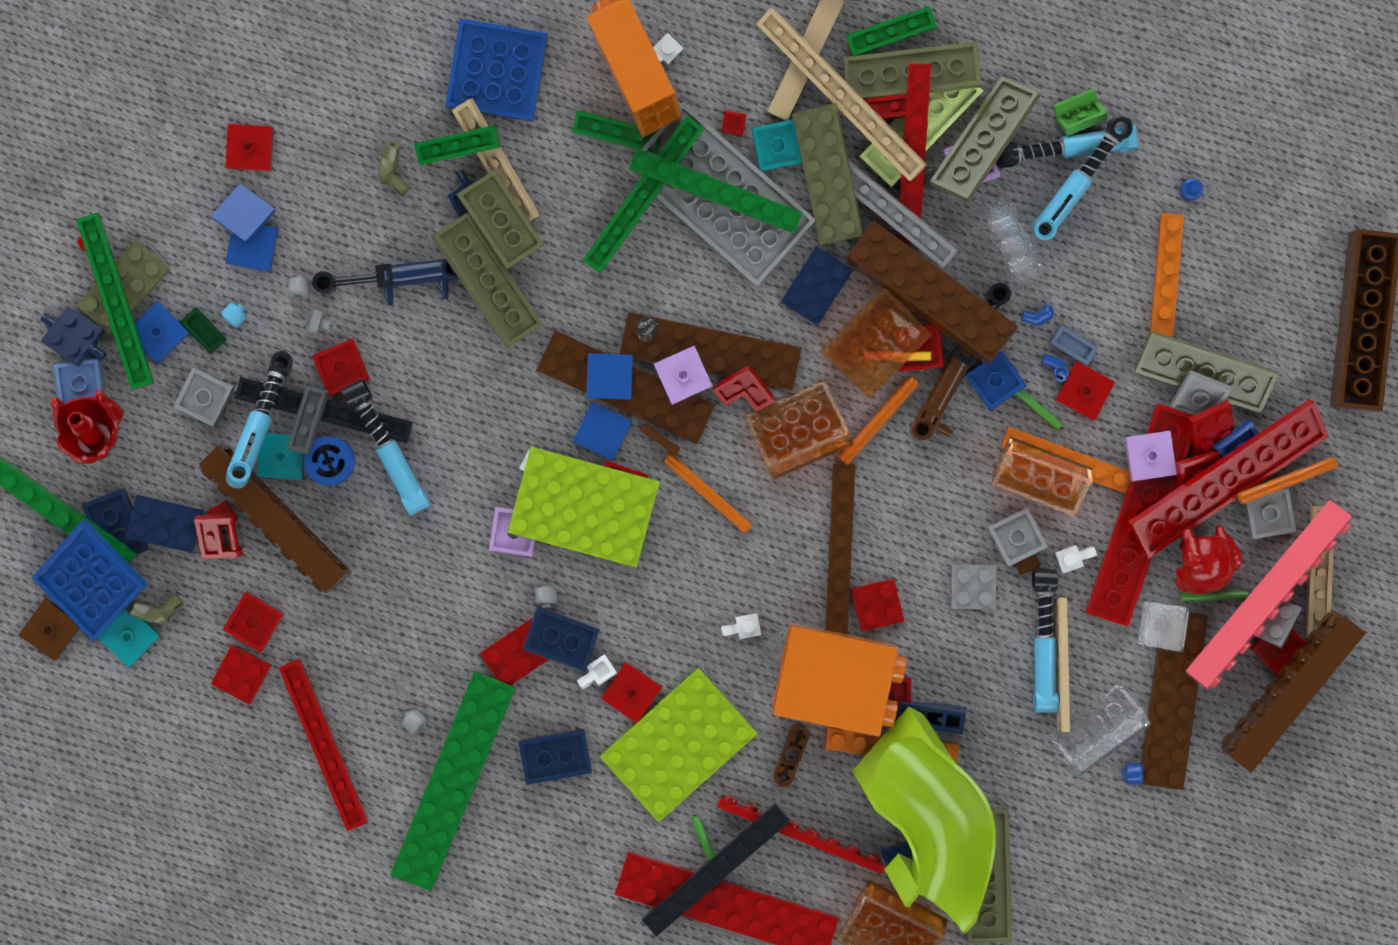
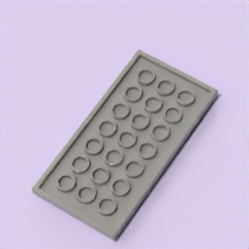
(741, 240)

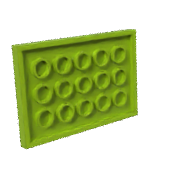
(583, 507)
(678, 744)

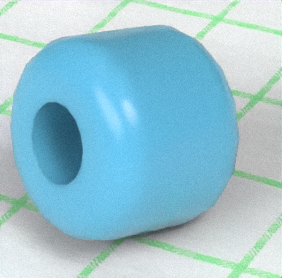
(234, 314)

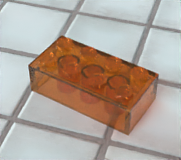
(1042, 476)

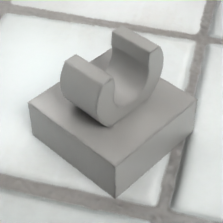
(315, 321)

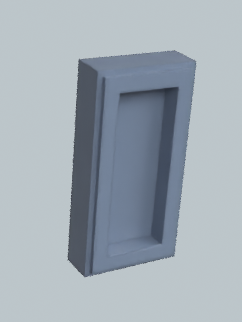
(1073, 345)

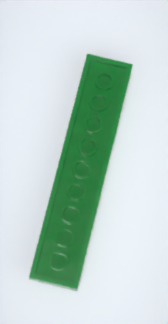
(453, 780)

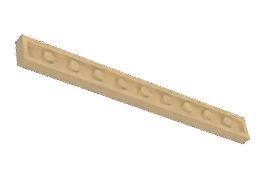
(842, 94)

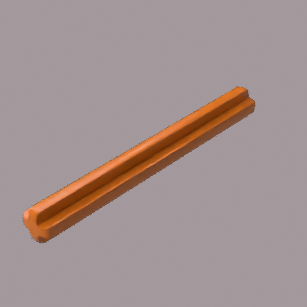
(879, 420)
(1287, 480)
(708, 493)

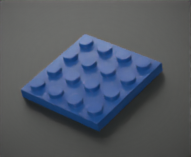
(497, 69)
(89, 580)

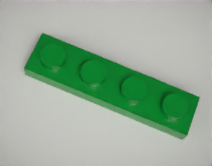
(891, 31)
(612, 131)
(457, 145)

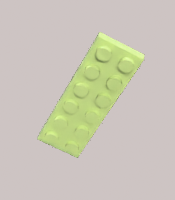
(942, 112)

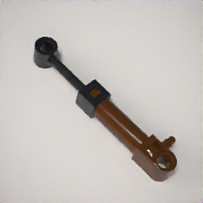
(949, 380)

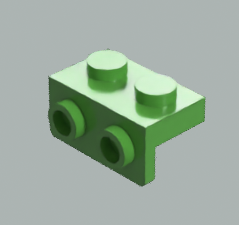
(1079, 112)

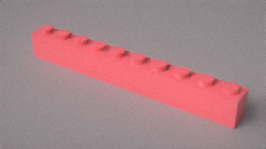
(1268, 595)

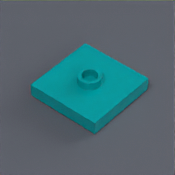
(776, 145)
(277, 460)
(129, 638)

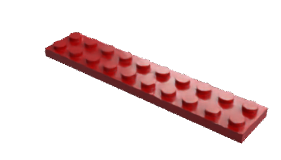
(1227, 477)
(1124, 561)
(728, 905)

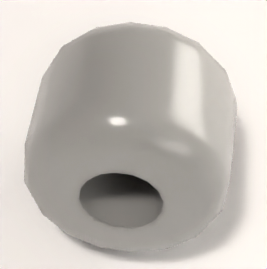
(299, 287)
(546, 596)
(414, 721)

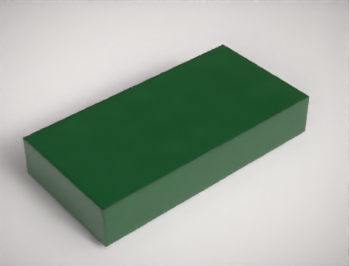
(203, 330)

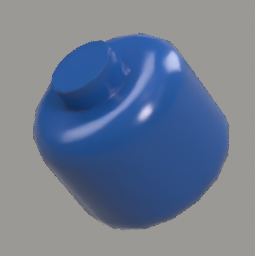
(1191, 189)
(1133, 773)

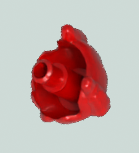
(87, 426)
(1207, 562)

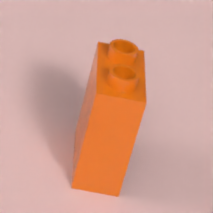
(634, 65)
(837, 680)

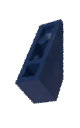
(939, 715)

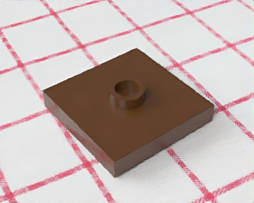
(49, 630)

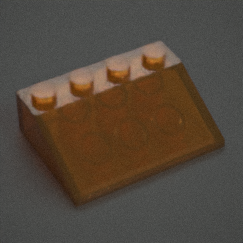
(875, 342)
(799, 430)
(884, 920)

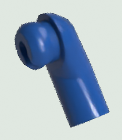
(1040, 317)
(1058, 367)

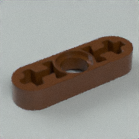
(780, 768)

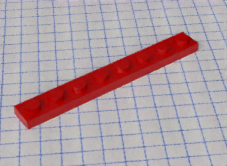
(915, 134)
(323, 744)
(809, 837)

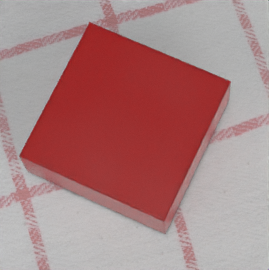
(733, 123)

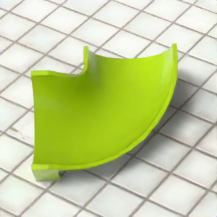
(938, 812)

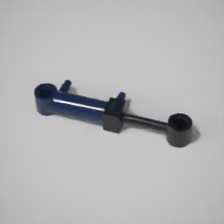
(390, 276)

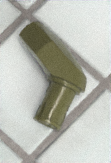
(388, 168)
(155, 614)

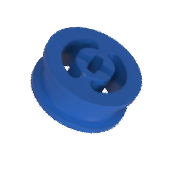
(313, 468)

